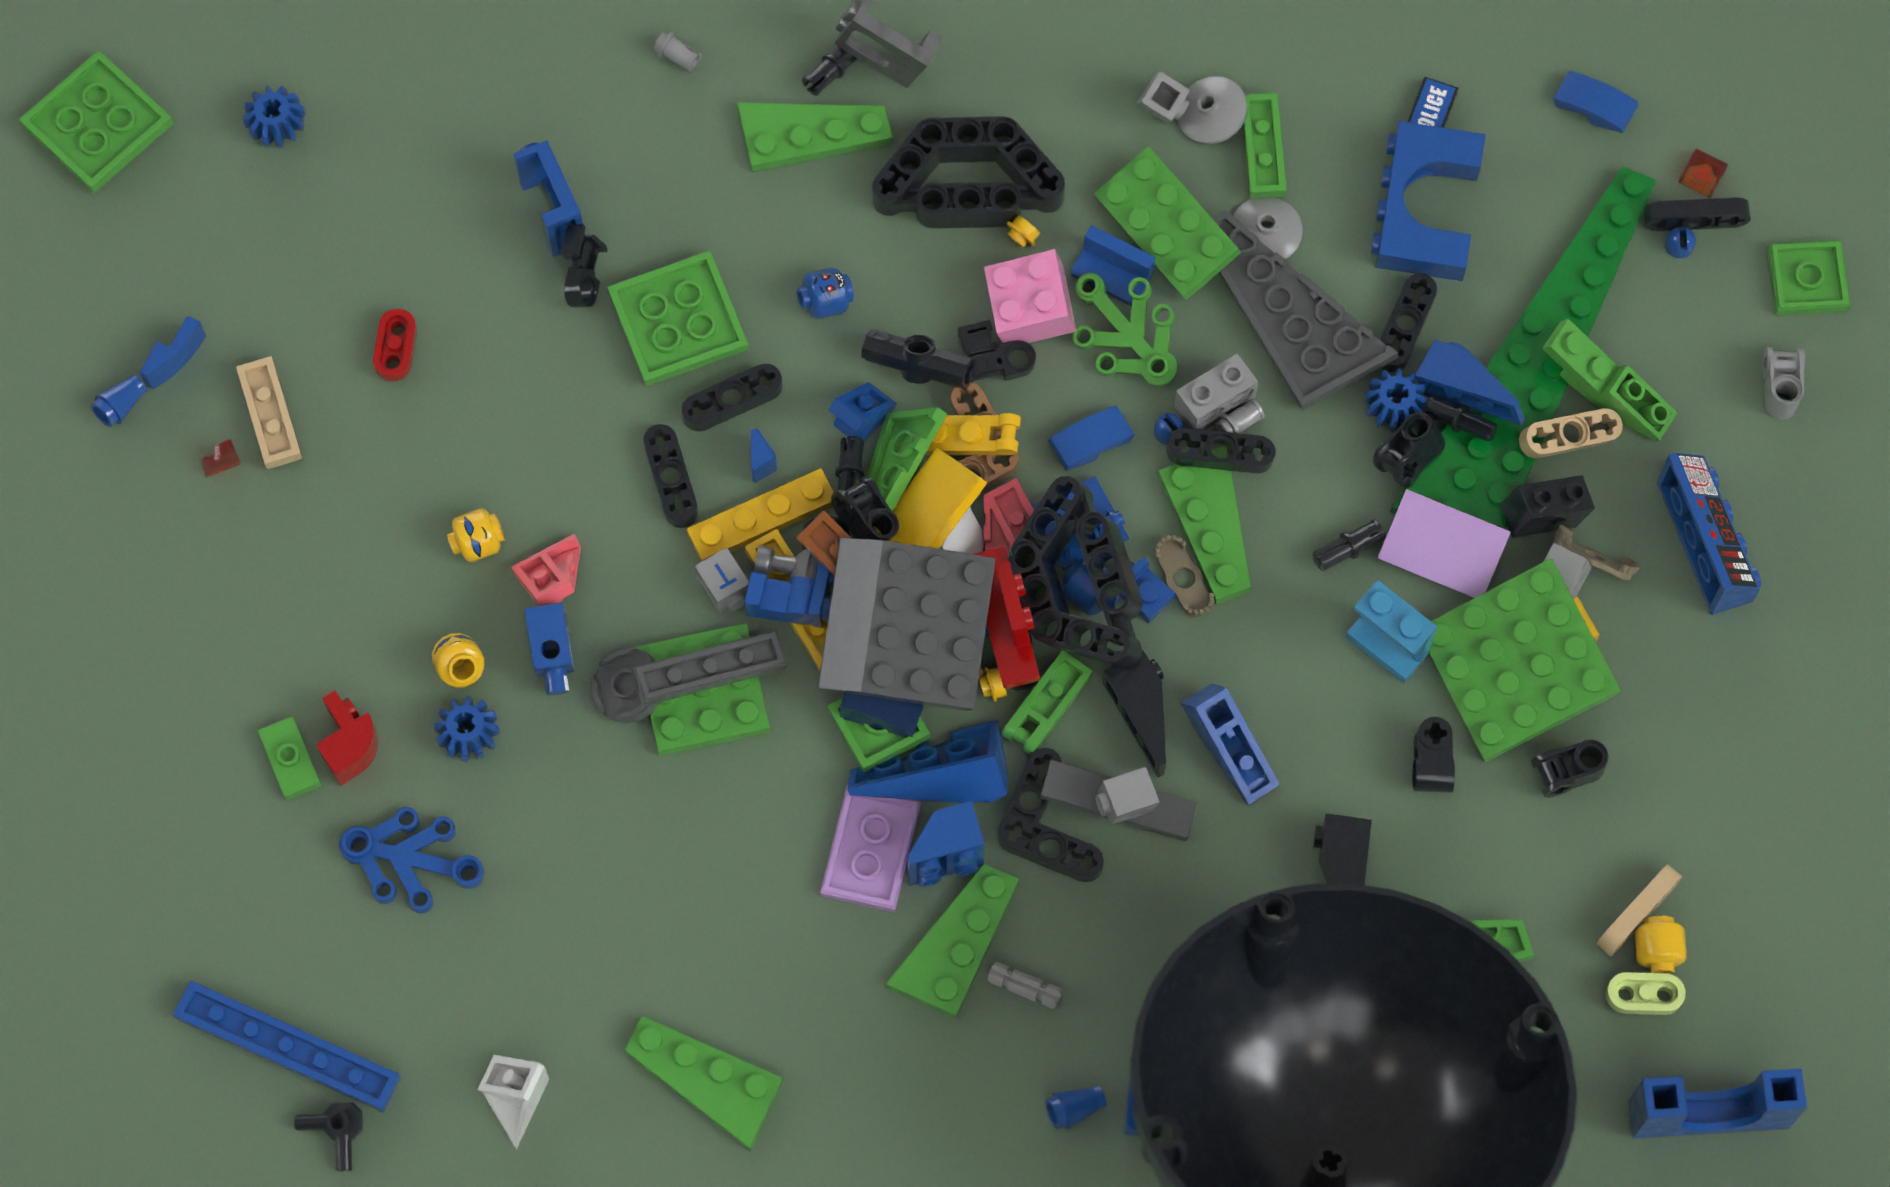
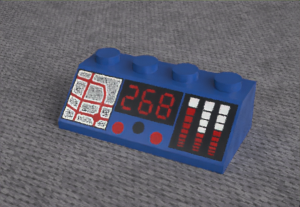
(1708, 532)

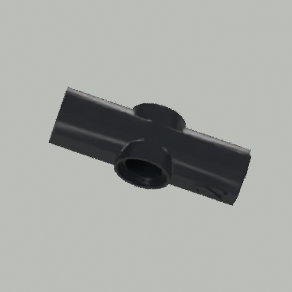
(918, 359)

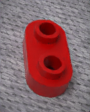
(394, 347)

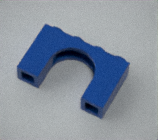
(1403, 241)
(1665, 1109)

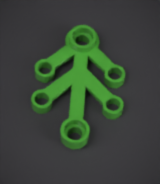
(1129, 333)

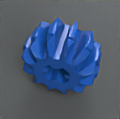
(260, 116)
(1382, 394)
(462, 715)

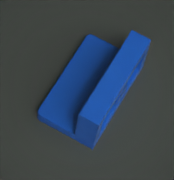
(1114, 262)

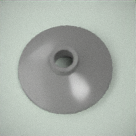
(1220, 120)
(1287, 228)

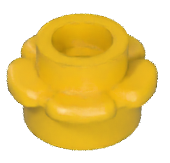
(1022, 231)
(992, 684)

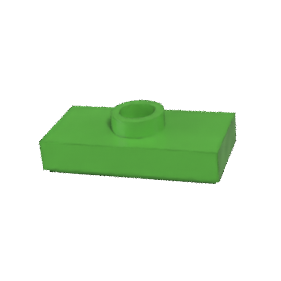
(289, 758)

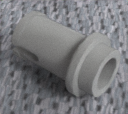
(677, 51)
(1241, 418)

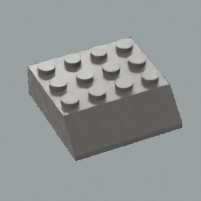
(906, 623)

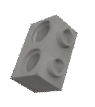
(1215, 393)

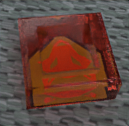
(1703, 173)

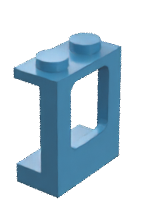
(1391, 631)

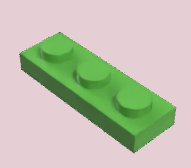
(1264, 147)

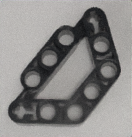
(1024, 195)
(1082, 519)

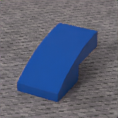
(1600, 102)
(167, 360)
(1090, 437)

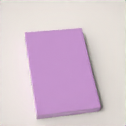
(1444, 544)
(870, 851)

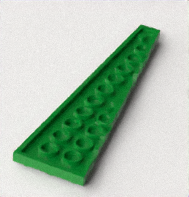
(1481, 473)

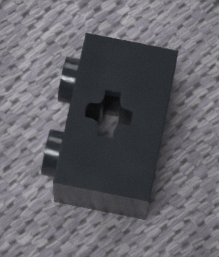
(1546, 505)

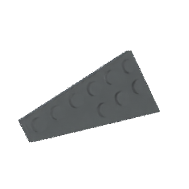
(1298, 324)

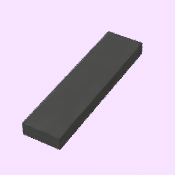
(709, 668)
(1078, 788)

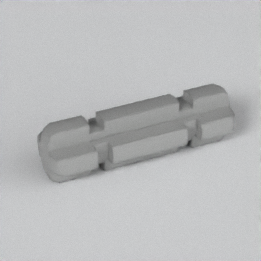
(1025, 985)

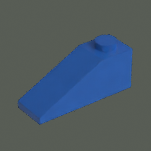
(1461, 379)
(1230, 741)

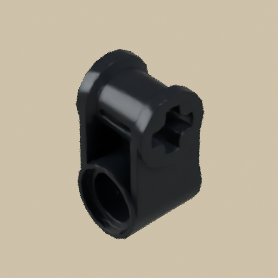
(1411, 448)
(865, 511)
(1433, 763)
(1563, 770)

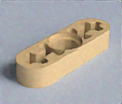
(1581, 422)
(1638, 910)

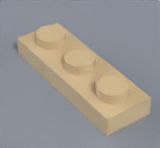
(269, 412)

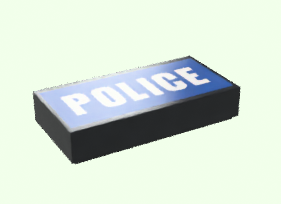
(1433, 103)

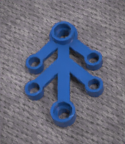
(405, 856)

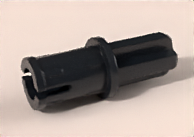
(831, 67)
(1460, 418)
(850, 462)
(1348, 545)

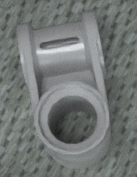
(1783, 375)

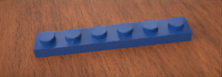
(287, 1046)

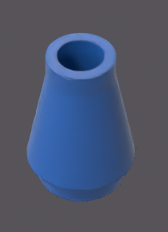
(116, 402)
(1073, 1106)

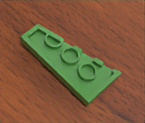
(805, 132)
(1211, 524)
(952, 951)
(716, 1083)

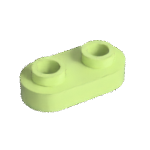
(1643, 993)

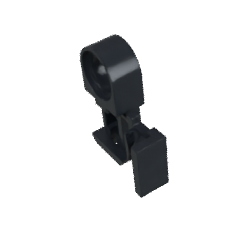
(581, 284)
(991, 363)

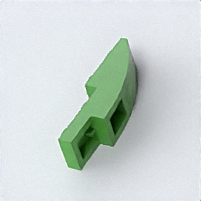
(1608, 384)

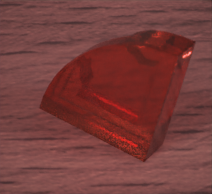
(223, 459)

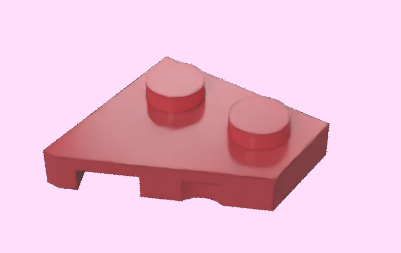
(1005, 515)
(551, 572)

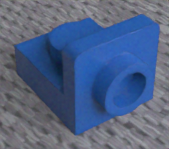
(1153, 591)

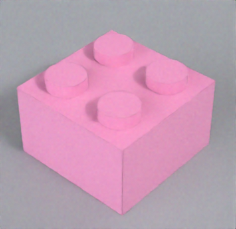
(1030, 298)

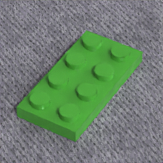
(1167, 223)

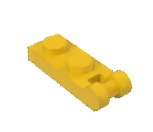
(976, 435)

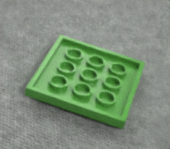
(1520, 660)

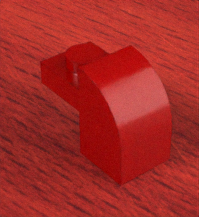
(353, 745)

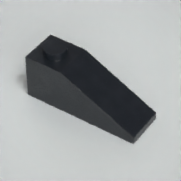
(1140, 702)
(1343, 848)

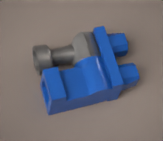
(800, 600)

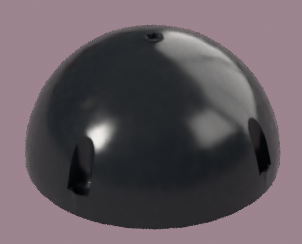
(1349, 1051)

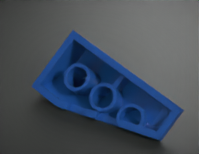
(955, 771)

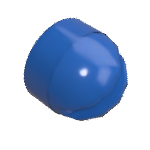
(1672, 242)
(1161, 429)

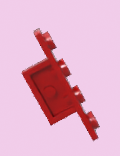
(1010, 624)

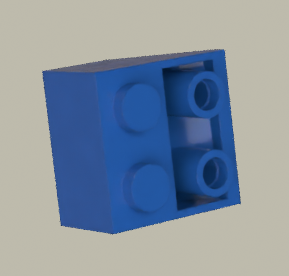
(947, 846)

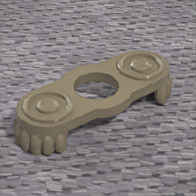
(1173, 557)
(1622, 570)

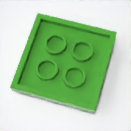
(96, 121)
(678, 318)
(712, 714)

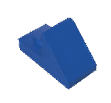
(861, 410)

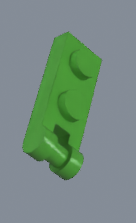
(1048, 701)

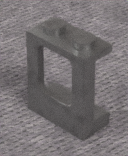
(910, 57)

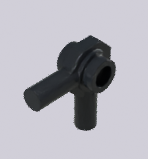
(341, 1123)

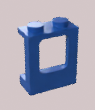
(536, 166)

